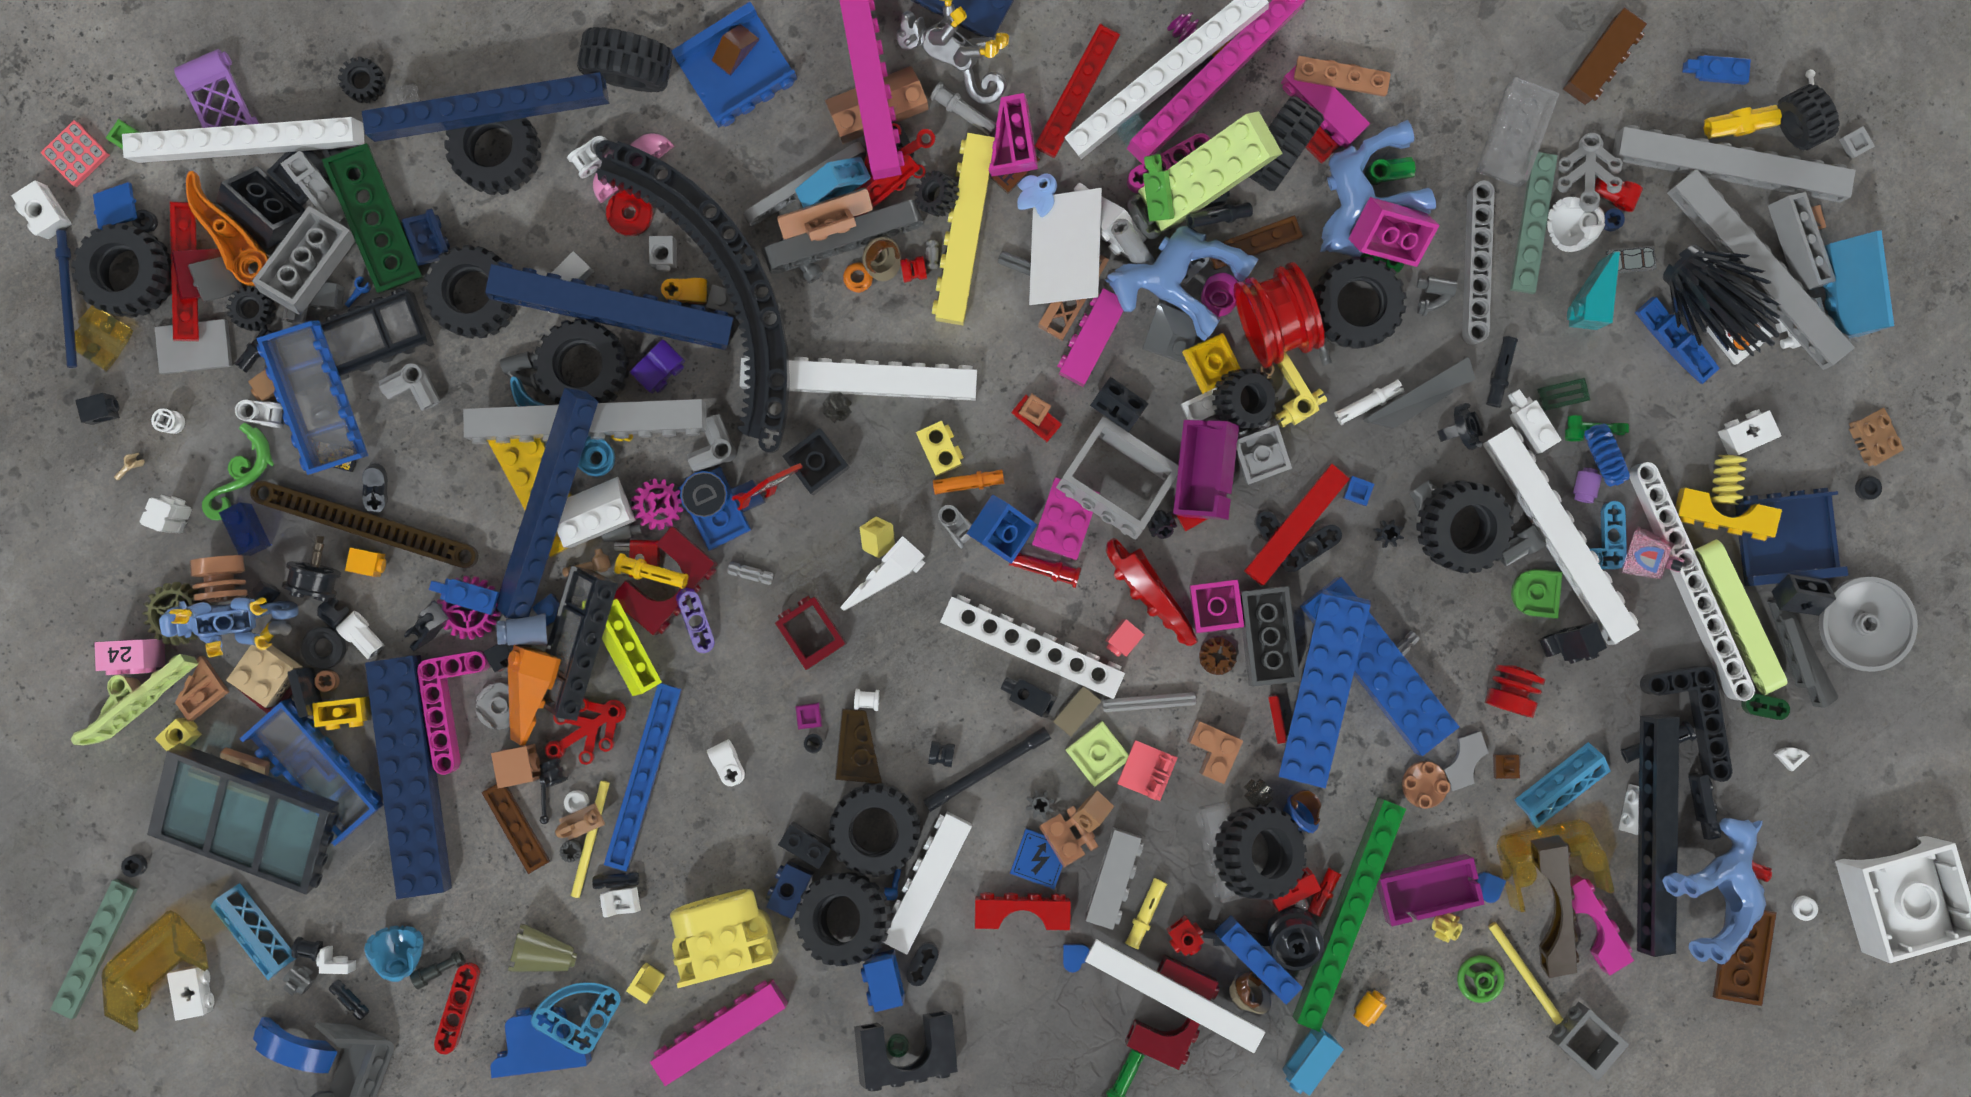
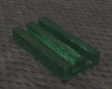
(1544, 398)

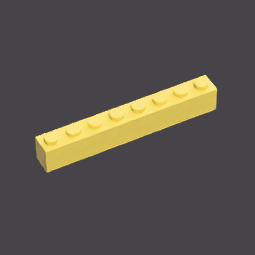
(964, 231)

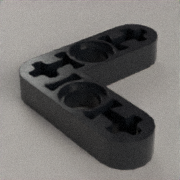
(1299, 550)

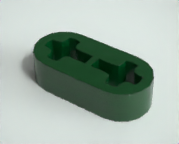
(1766, 702)

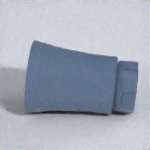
(523, 631)

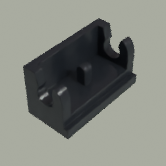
(428, 625)

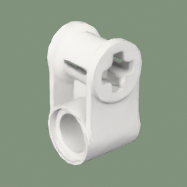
(588, 156)
(264, 413)
(725, 758)

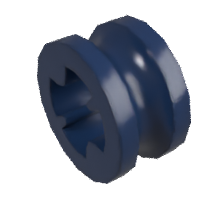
(1619, 223)

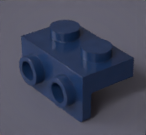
(425, 237)

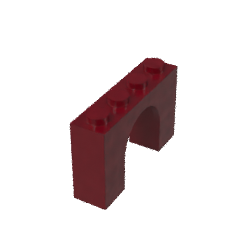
(655, 614)
(1173, 1045)

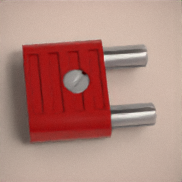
(641, 549)

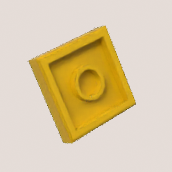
(1210, 361)

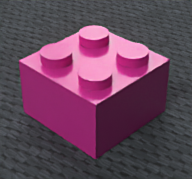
(1216, 606)

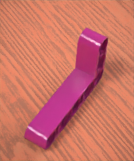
(443, 704)

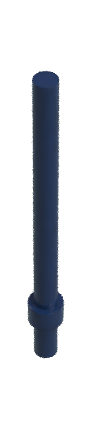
(63, 255)

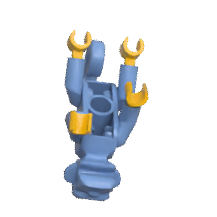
(216, 620)

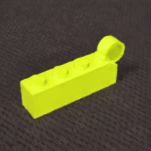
(628, 652)

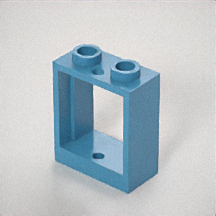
(833, 181)
(1312, 1061)

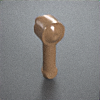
(599, 563)

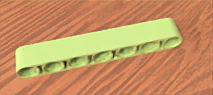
(1741, 618)

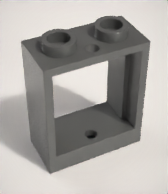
(1603, 1055)

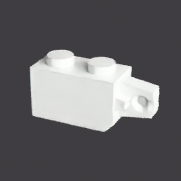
(1532, 423)

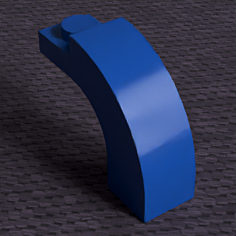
(291, 1050)

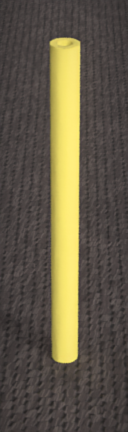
(589, 843)
(1525, 972)

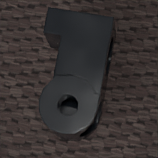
(498, 655)

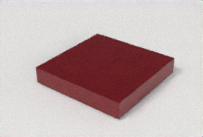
(184, 278)

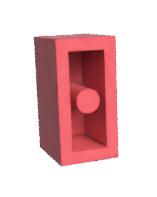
(1123, 638)

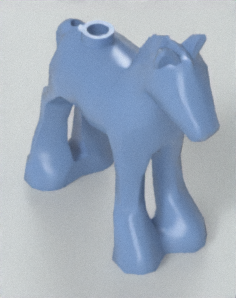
(1355, 189)
(1169, 270)
(1737, 883)

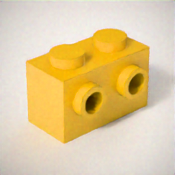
(343, 711)

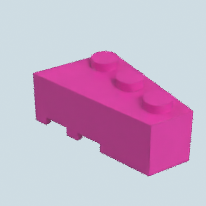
(1013, 138)

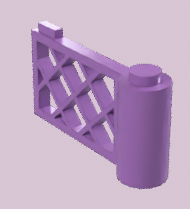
(208, 71)

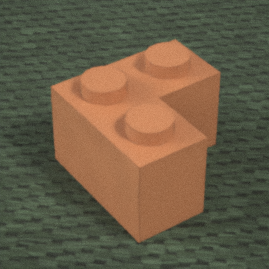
(1221, 750)

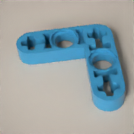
(1608, 546)

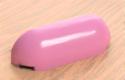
(650, 143)

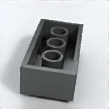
(1269, 637)

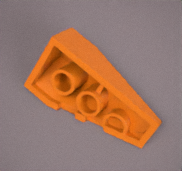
(529, 677)

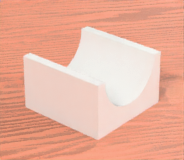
(1908, 900)

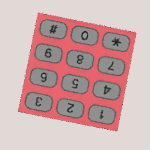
(75, 153)

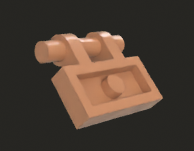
(1062, 839)

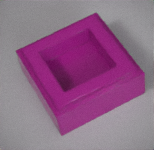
(808, 716)

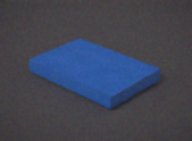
(725, 525)

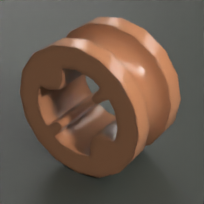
(334, 678)

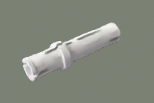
(1365, 404)

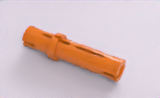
(971, 481)

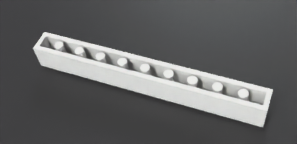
(1164, 74)
(243, 140)
(877, 379)
(1561, 536)

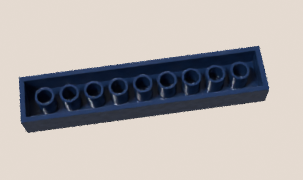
(607, 306)
(408, 779)

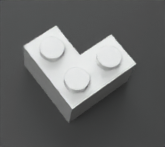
(1109, 215)

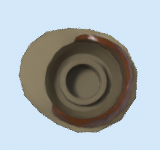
(881, 258)
(1250, 994)

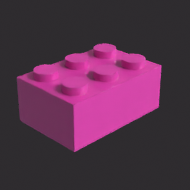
(1393, 232)
(1062, 524)

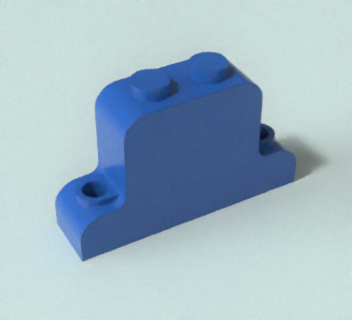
(532, 1050)

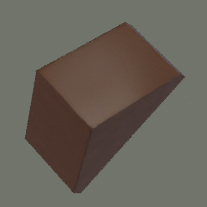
(734, 48)

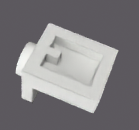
(333, 965)

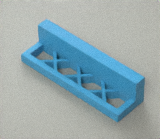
(1561, 782)
(244, 934)

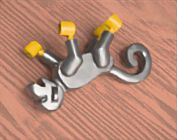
(949, 46)

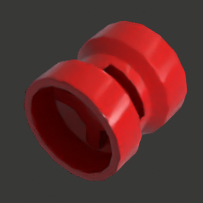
(918, 266)

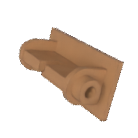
(579, 822)

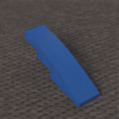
(1677, 340)

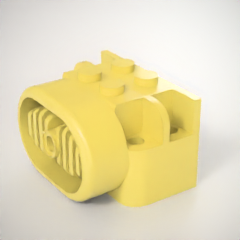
(721, 937)

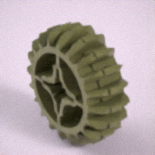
(157, 609)

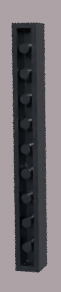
(1657, 833)

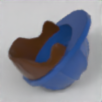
(1304, 809)

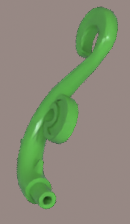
(235, 467)

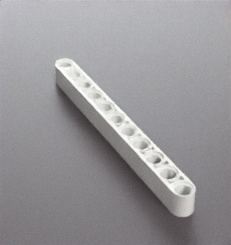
(1700, 588)

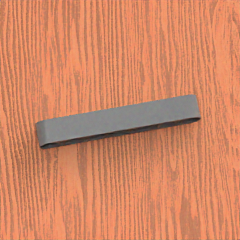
(1482, 252)

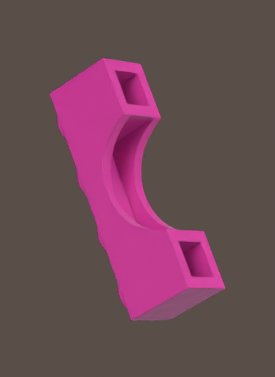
(1609, 949)

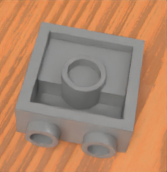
(1261, 452)

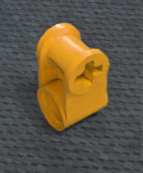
(689, 290)

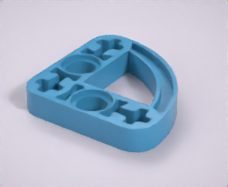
(585, 1028)

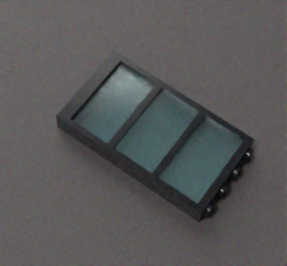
(243, 818)

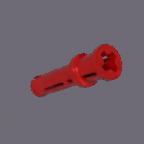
(1056, 571)

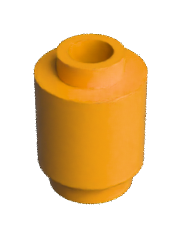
(1370, 1008)

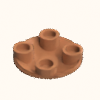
(1425, 784)

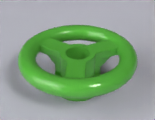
(1483, 987)

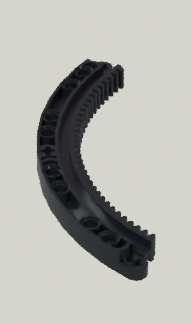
(686, 206)

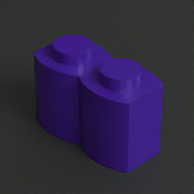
(658, 367)

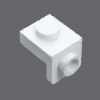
(620, 901)

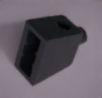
(1038, 701)

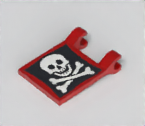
(769, 485)

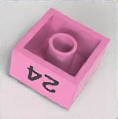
(129, 656)

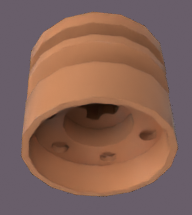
(218, 578)

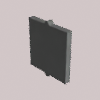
(213, 279)

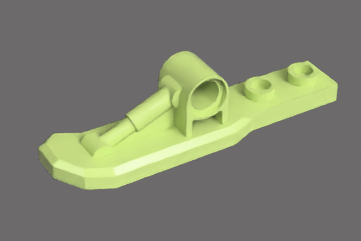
(132, 700)

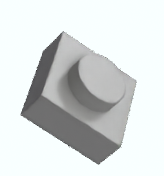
(1856, 142)

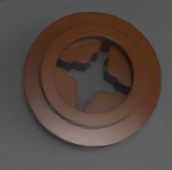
(1212, 646)

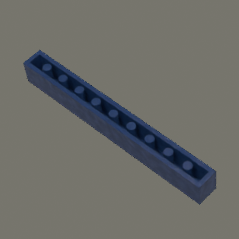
(485, 107)
(546, 503)

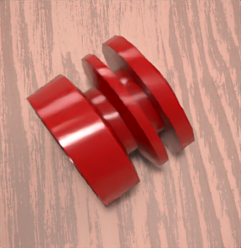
(1515, 690)

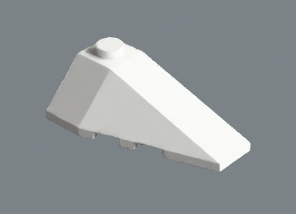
(895, 565)

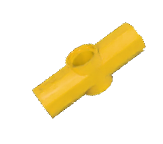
(1742, 122)

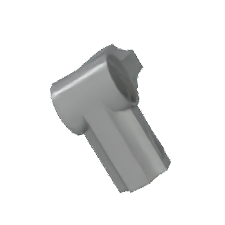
(402, 381)
(709, 455)

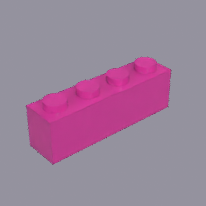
(1339, 114)
(1092, 338)

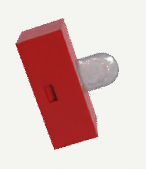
(1306, 887)

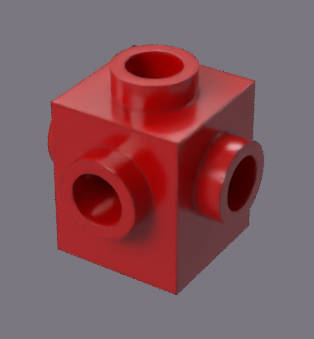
(1180, 930)

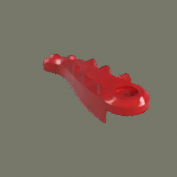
(1150, 589)

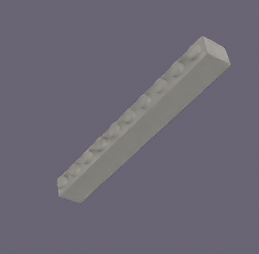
(1734, 164)
(1730, 234)
(609, 419)

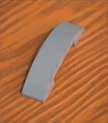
(315, 187)

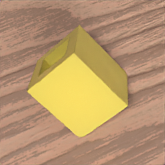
(877, 537)
(645, 983)

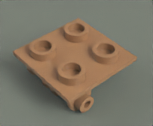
(1878, 437)

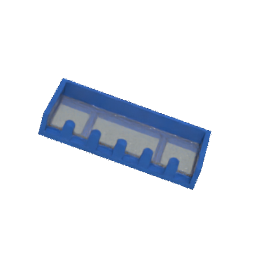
(311, 397)
(314, 765)

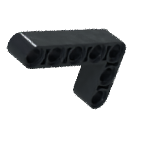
(1700, 714)

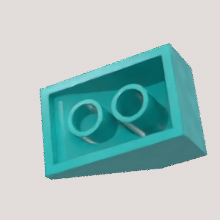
(1596, 299)

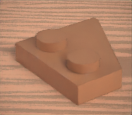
(200, 690)

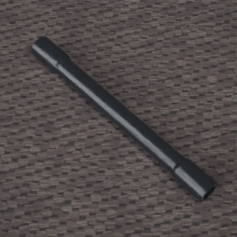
(943, 795)

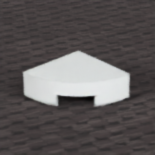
(1791, 757)

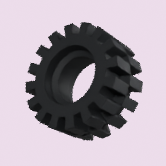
(349, 74)
(945, 198)
(238, 303)

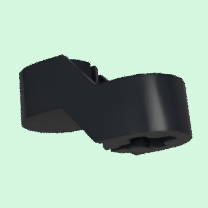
(374, 497)

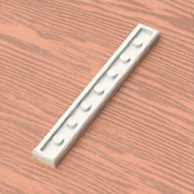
(1175, 995)

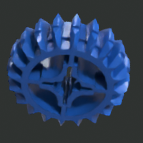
(1607, 454)

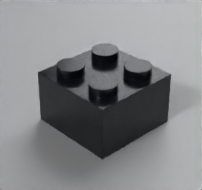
(819, 461)

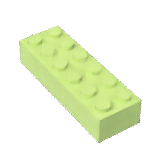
(1218, 166)

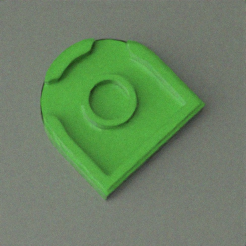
(1538, 593)

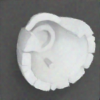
(1572, 227)

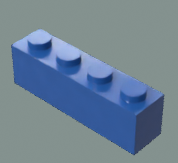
(1258, 959)

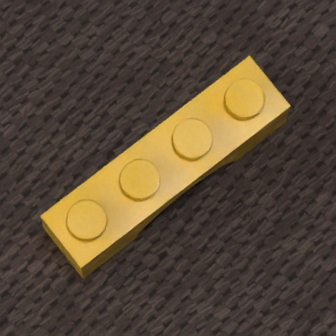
(1757, 520)

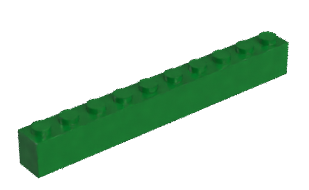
(1349, 913)

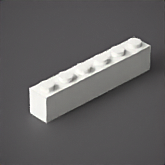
(927, 881)

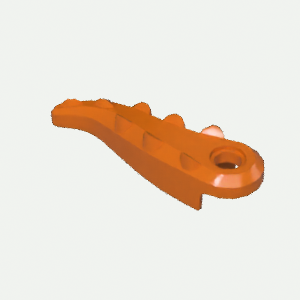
(233, 241)

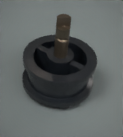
(312, 577)

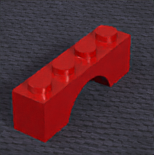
(992, 910)

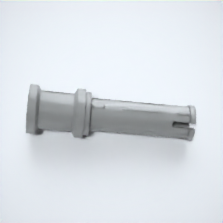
(954, 103)

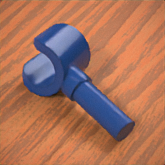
(358, 290)
(892, 892)

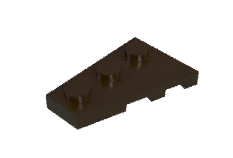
(856, 751)

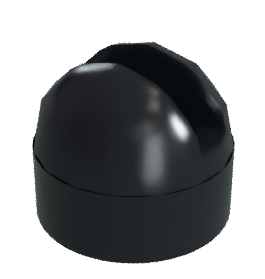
(816, 739)

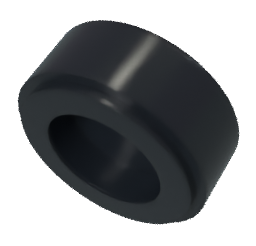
(1868, 488)

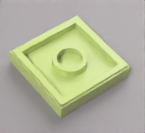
(1098, 753)

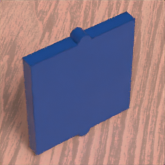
(115, 205)

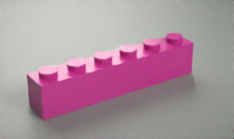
(718, 1032)

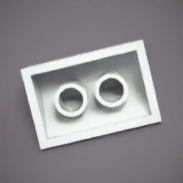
(594, 513)

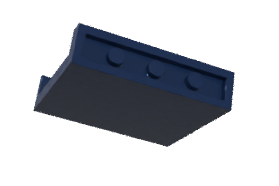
(1803, 540)

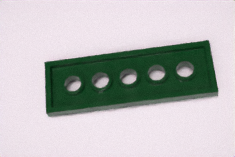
(356, 215)

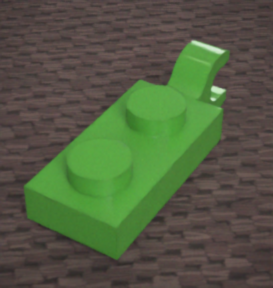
(1157, 190)

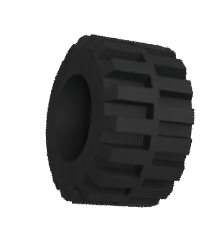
(1808, 117)
(1260, 393)

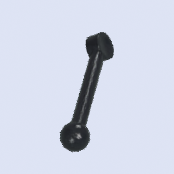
(544, 818)

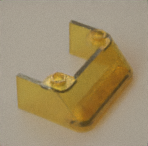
(1520, 871)
(146, 961)

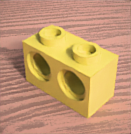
(934, 450)

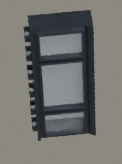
(376, 332)
(577, 638)

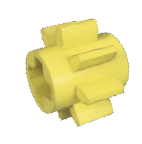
(1447, 927)

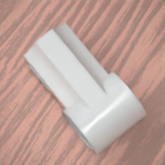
(356, 630)

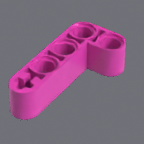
(1184, 148)

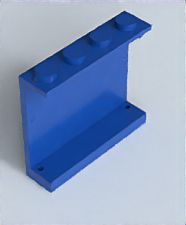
(754, 80)

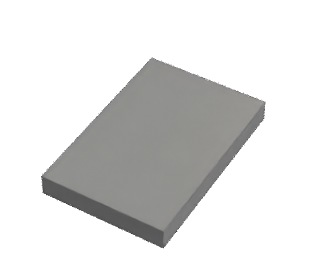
(184, 356)

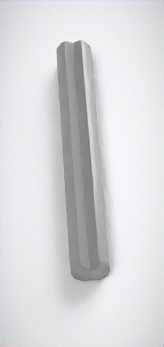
(1149, 702)

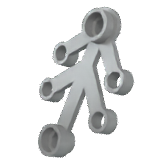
(1590, 169)

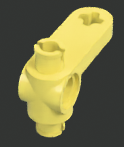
(1290, 409)

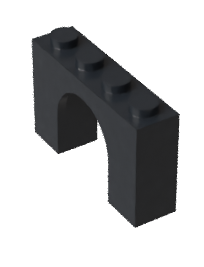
(936, 1058)

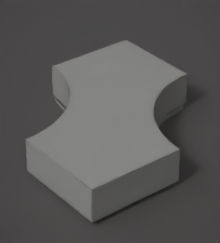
(1469, 752)

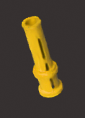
(640, 569)

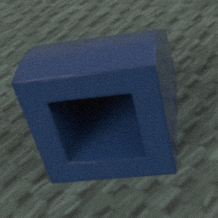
(755, 500)

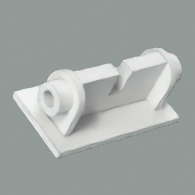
(1630, 811)

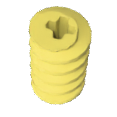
(1728, 479)

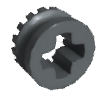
(566, 856)

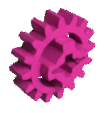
(649, 499)

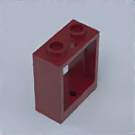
(804, 604)

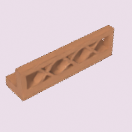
(1053, 308)

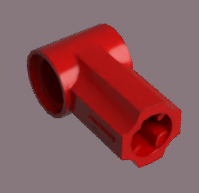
(1625, 199)

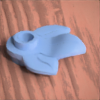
(1035, 196)

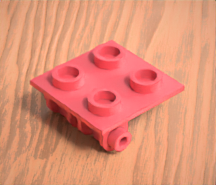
(1147, 770)

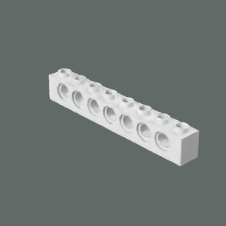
(1107, 685)

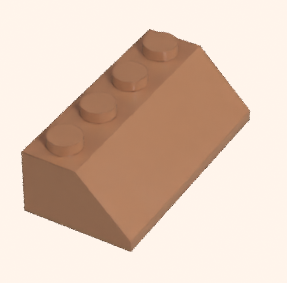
(907, 100)

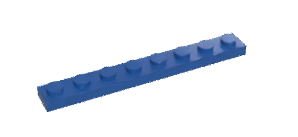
(643, 777)

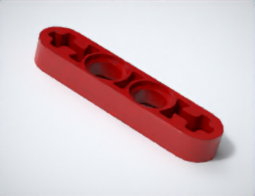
(457, 1008)

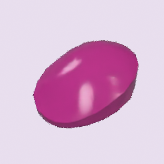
(1219, 294)

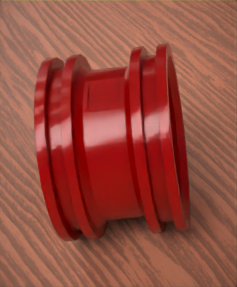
(1279, 314)

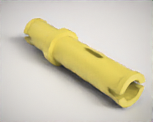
(1142, 922)

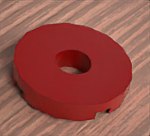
(622, 225)

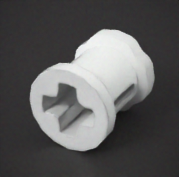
(866, 699)

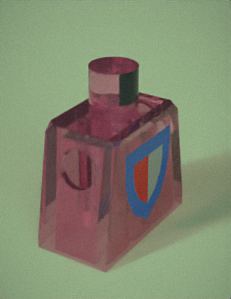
(1650, 556)

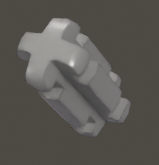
(932, 254)

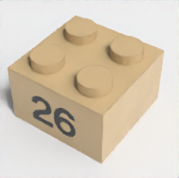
(263, 674)

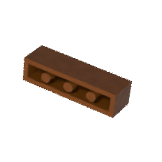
(1605, 56)

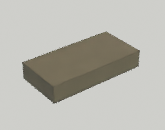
(1077, 711)

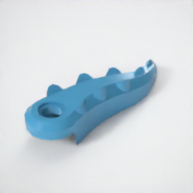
(523, 399)

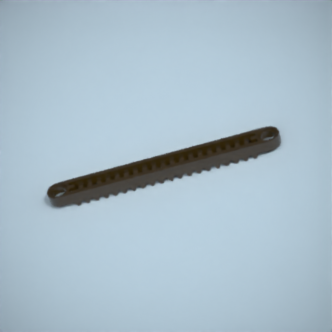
(364, 524)

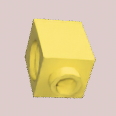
(168, 737)

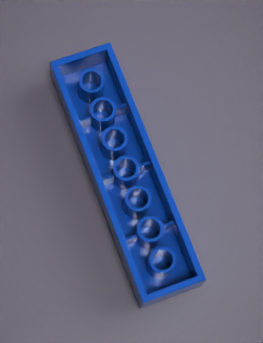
(1393, 682)
(1324, 688)

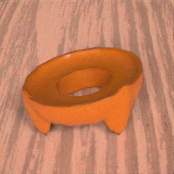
(857, 287)

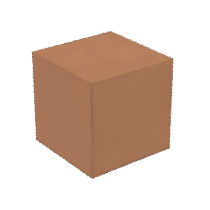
(516, 765)

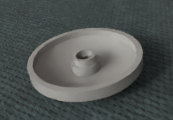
(1869, 624)

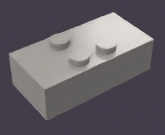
(304, 260)

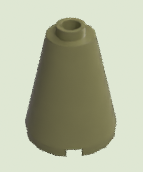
(540, 952)

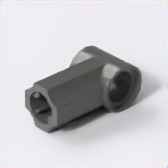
(1525, 543)

